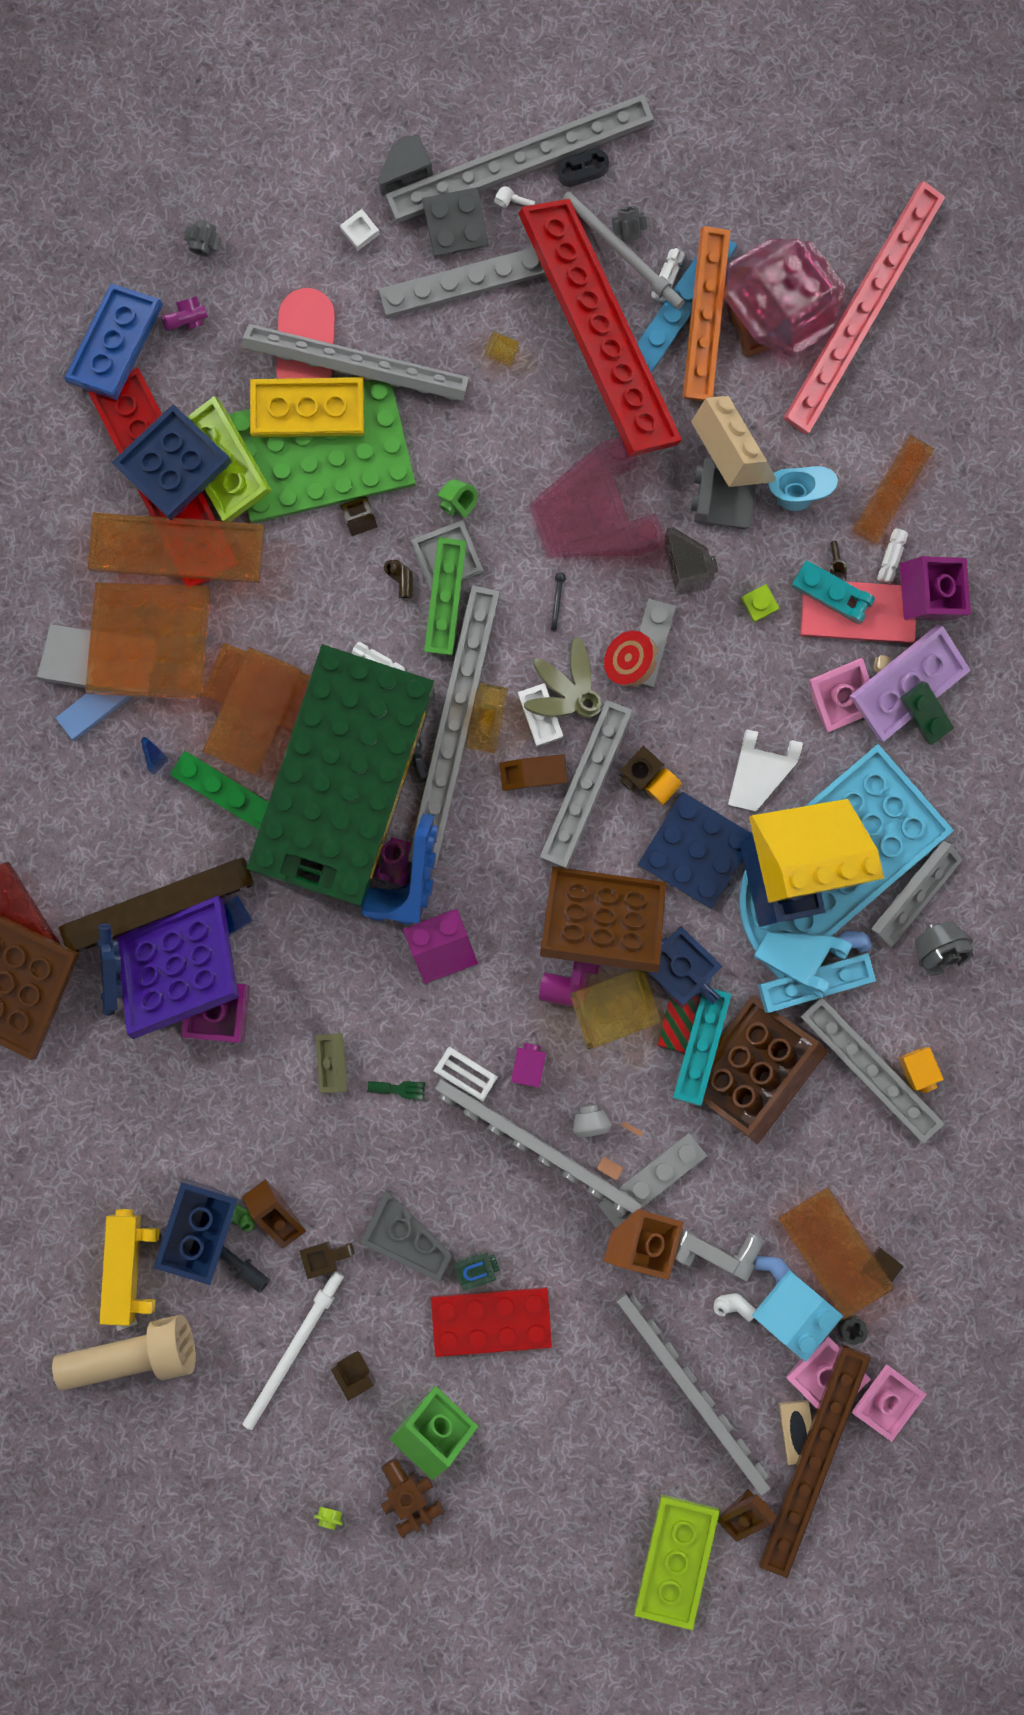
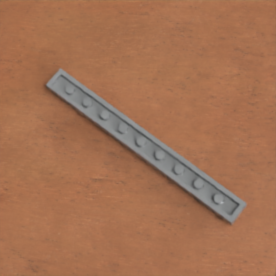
(525, 156)
(458, 710)

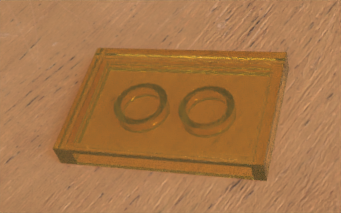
(615, 1008)

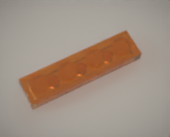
(893, 489)

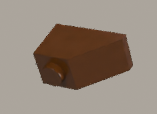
(273, 1214)

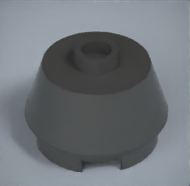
(942, 947)

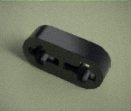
(584, 173)

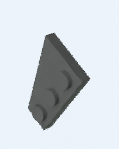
(405, 1239)

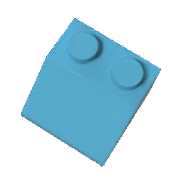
(797, 1315)

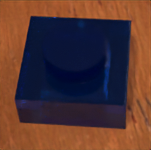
(236, 915)

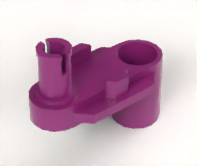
(557, 988)

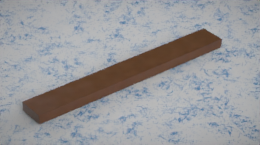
(814, 1460)

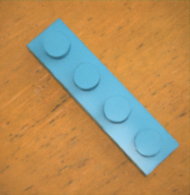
(840, 974)

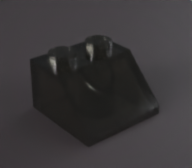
(688, 562)

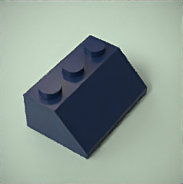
(776, 911)
(196, 1231)

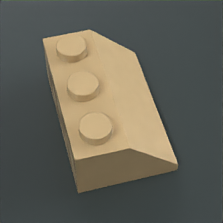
(731, 443)

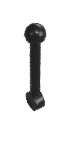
(560, 579)

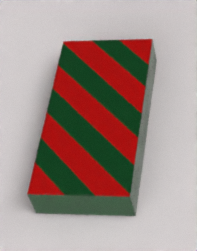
(677, 1024)

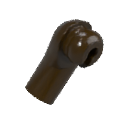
(402, 576)

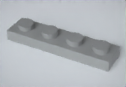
(917, 894)
(657, 1176)

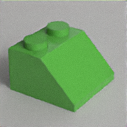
(434, 1433)

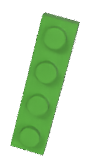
(445, 596)

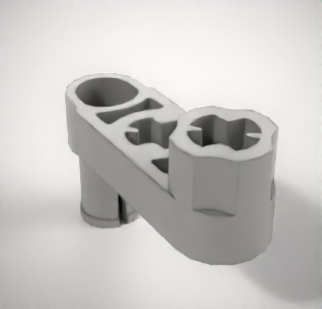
(739, 1265)

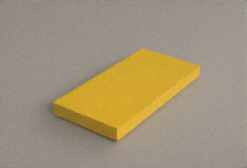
(307, 407)

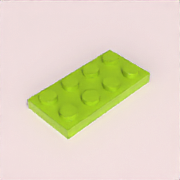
(242, 480)
(676, 1562)

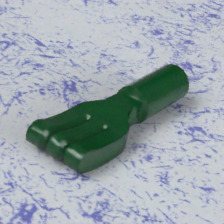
(406, 1089)

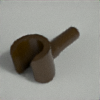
(837, 565)

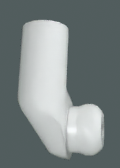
(733, 1303)

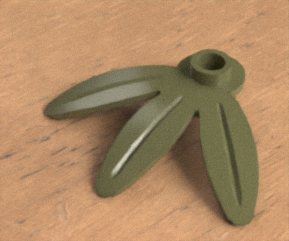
(572, 694)

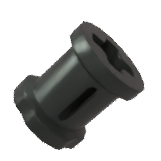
(853, 1338)

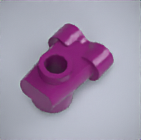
(189, 313)
(392, 868)

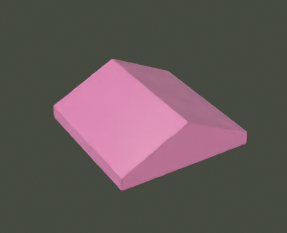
(833, 691)
(812, 1375)
(889, 1403)

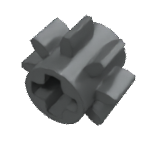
(629, 223)
(202, 238)

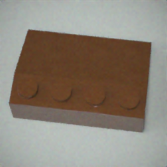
(759, 1069)

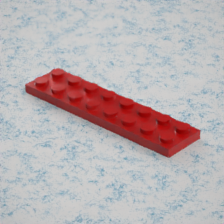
(126, 421)

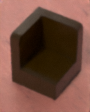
(353, 1375)

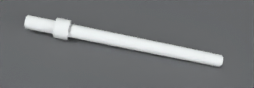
(322, 1300)

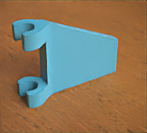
(801, 956)

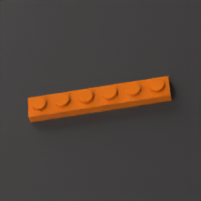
(706, 313)

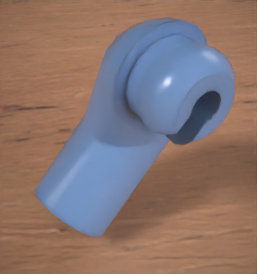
(858, 940)
(772, 1264)

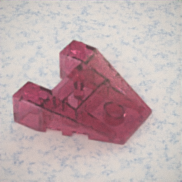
(585, 512)

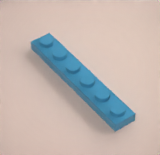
(669, 320)

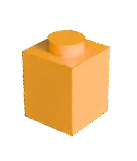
(921, 1069)

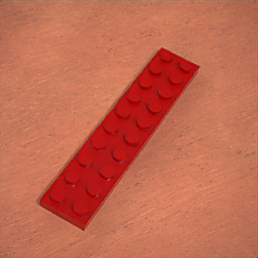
(599, 327)

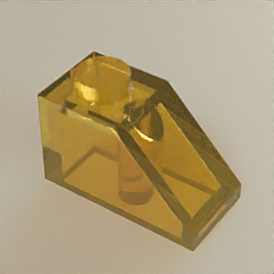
(487, 717)

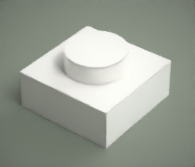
(359, 229)

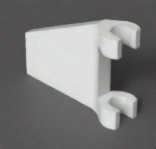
(760, 772)

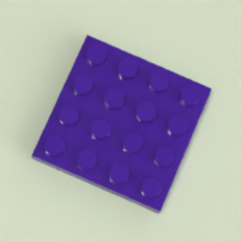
(176, 967)

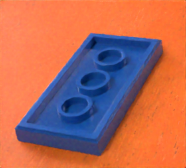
(113, 341)

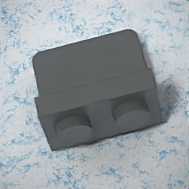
(718, 502)

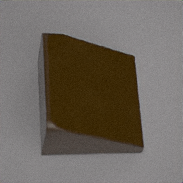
(359, 516)

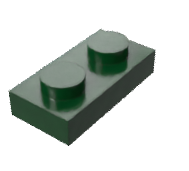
(927, 712)

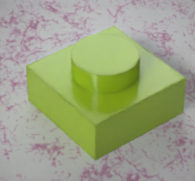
(760, 603)

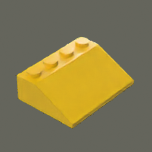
(814, 850)

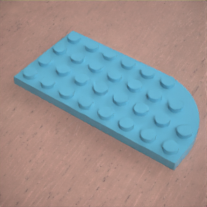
(897, 821)

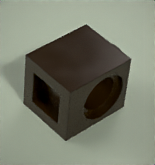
(646, 759)

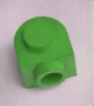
(458, 498)

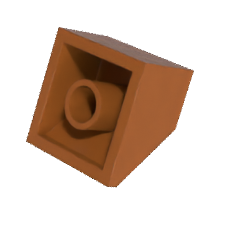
(645, 1244)

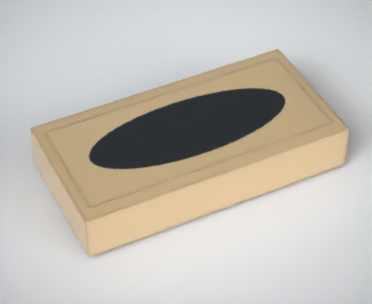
(795, 1426)

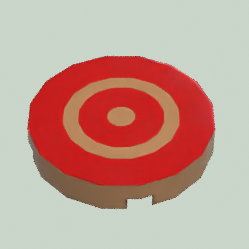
(630, 658)

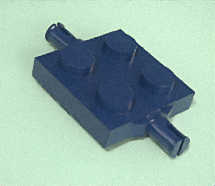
(685, 969)
(110, 970)

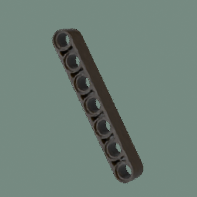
(156, 904)

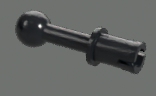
(245, 1270)

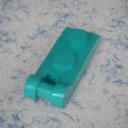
(832, 592)

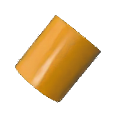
(663, 786)

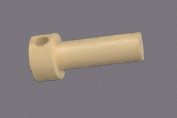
(164, 1349)

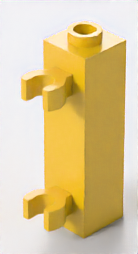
(121, 1268)

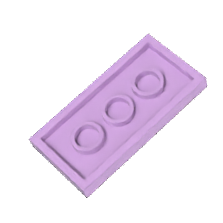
(927, 660)

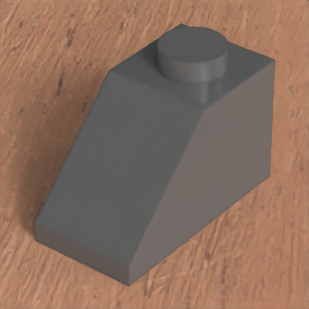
(405, 164)

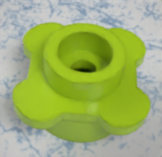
(328, 1518)

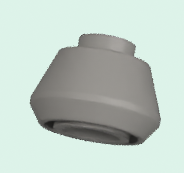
(591, 1122)

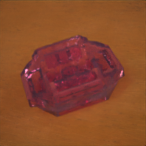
(779, 316)

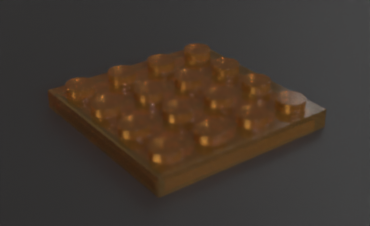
(148, 640)

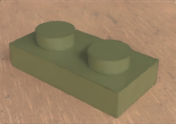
(331, 1063)

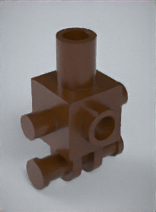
(406, 1497)

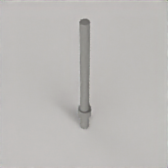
(660, 285)

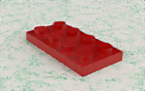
(491, 1321)

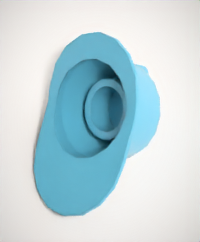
(800, 486)

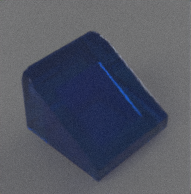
(154, 756)

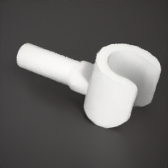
(506, 195)

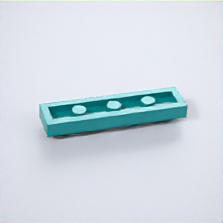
(701, 1049)

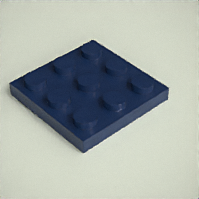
(172, 462)
(695, 850)

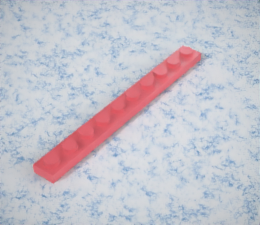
(864, 308)

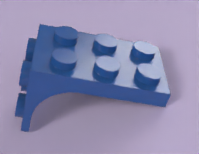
(408, 901)

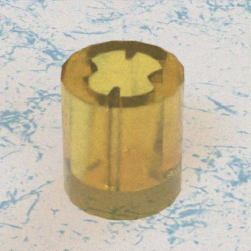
(502, 348)

